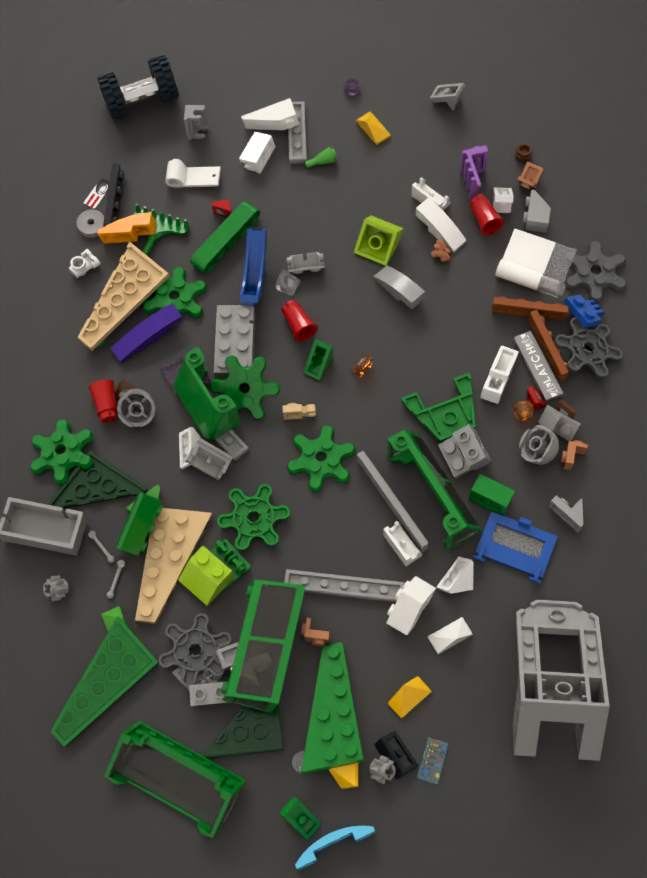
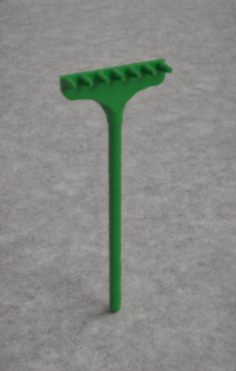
(163, 227)

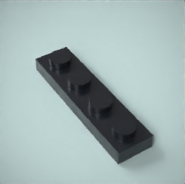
(114, 193)

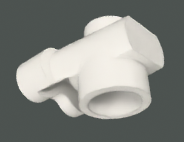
(83, 263)

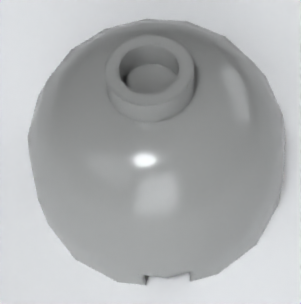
(136, 408)
(539, 445)

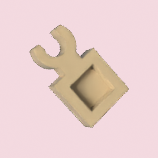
(297, 411)

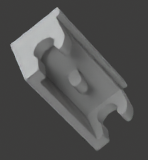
(195, 120)
(209, 458)

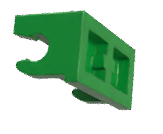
(491, 495)

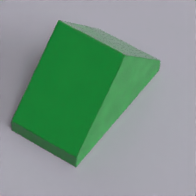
(319, 360)

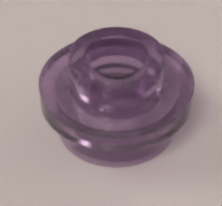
(352, 82)

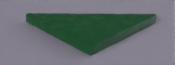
(95, 485)
(248, 733)

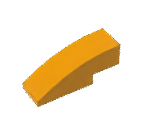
(128, 228)

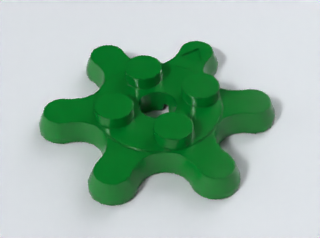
(187, 292)
(253, 377)
(63, 462)
(320, 470)
(244, 508)

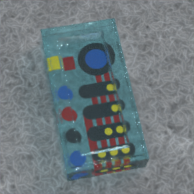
(432, 761)

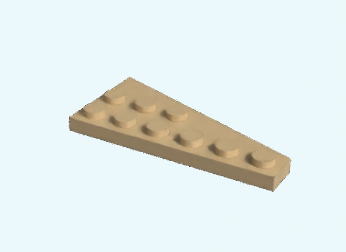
(126, 290)
(167, 555)

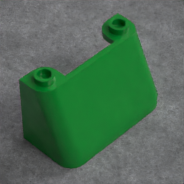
(210, 414)

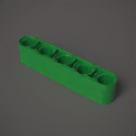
(225, 237)

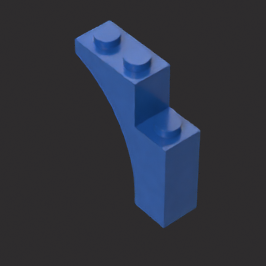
(254, 266)

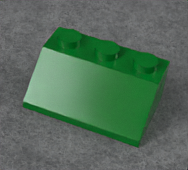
(139, 523)

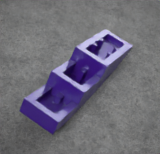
(147, 331)

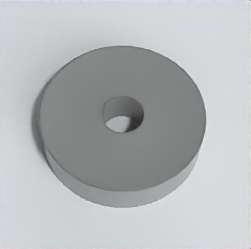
(86, 218)

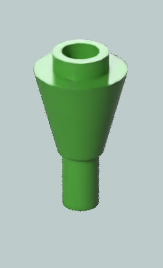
(325, 157)

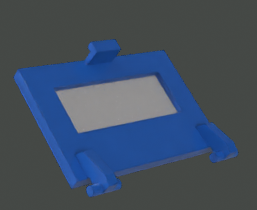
(516, 545)

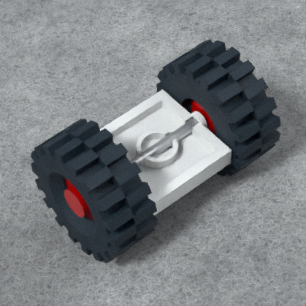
(161, 81)

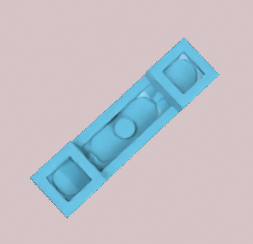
(358, 833)

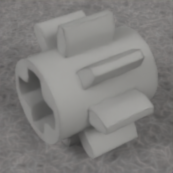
(55, 588)
(382, 769)

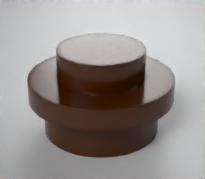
(523, 152)

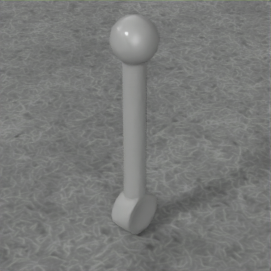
(92, 535)
(121, 564)

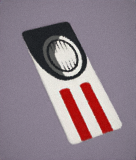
(97, 193)

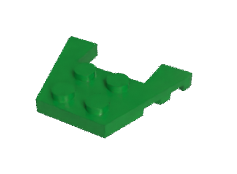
(447, 416)

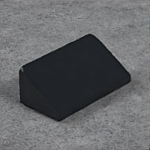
(393, 748)

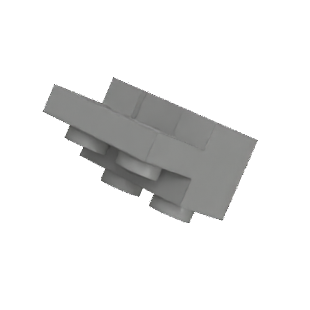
(464, 452)

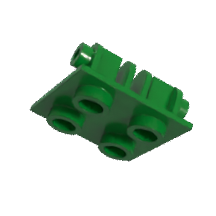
(231, 558)

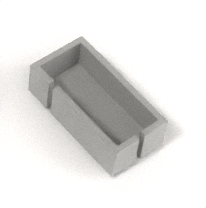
(234, 336)
(42, 526)

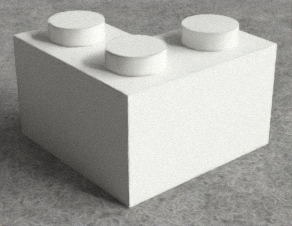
(409, 605)

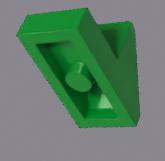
(300, 818)

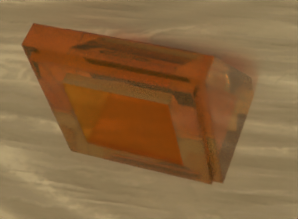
(362, 365)

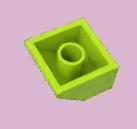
(378, 240)
(205, 575)

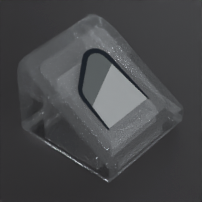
(287, 282)

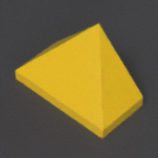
(373, 128)
(409, 696)
(346, 775)

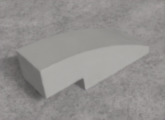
(400, 286)

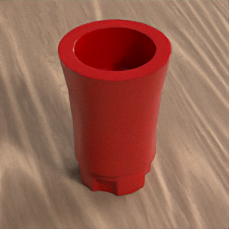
(486, 215)
(299, 322)
(104, 400)

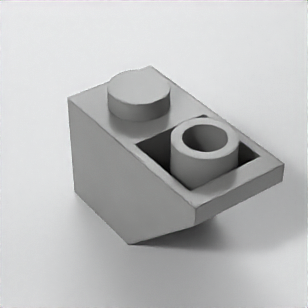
(538, 213)

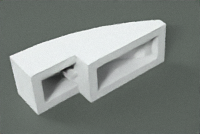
(440, 224)
(499, 374)

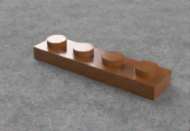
(523, 308)
(546, 341)

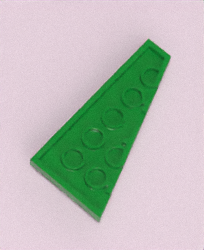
(112, 671)
(333, 724)

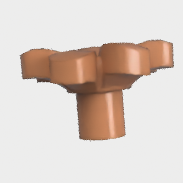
(441, 251)

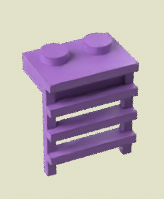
(473, 162)

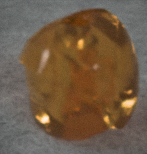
(523, 410)

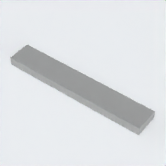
(392, 501)
(345, 585)

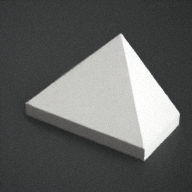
(186, 441)
(459, 577)
(450, 635)

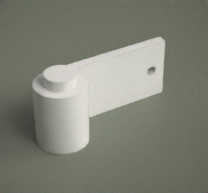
(181, 176)

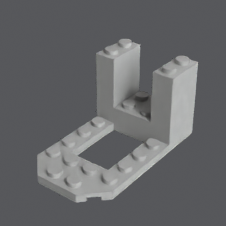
(560, 695)

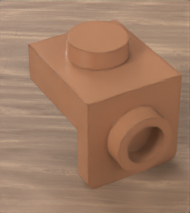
(530, 176)
(568, 456)
(317, 637)

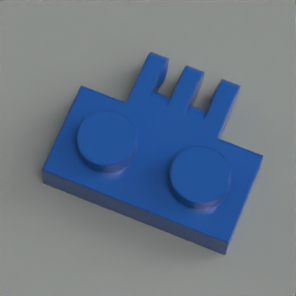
(586, 312)

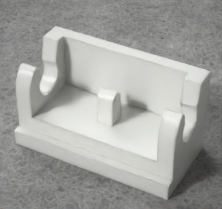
(257, 152)
(422, 192)
(401, 544)

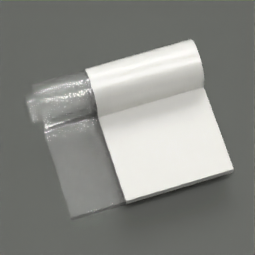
(536, 263)

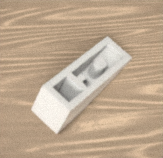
(274, 117)

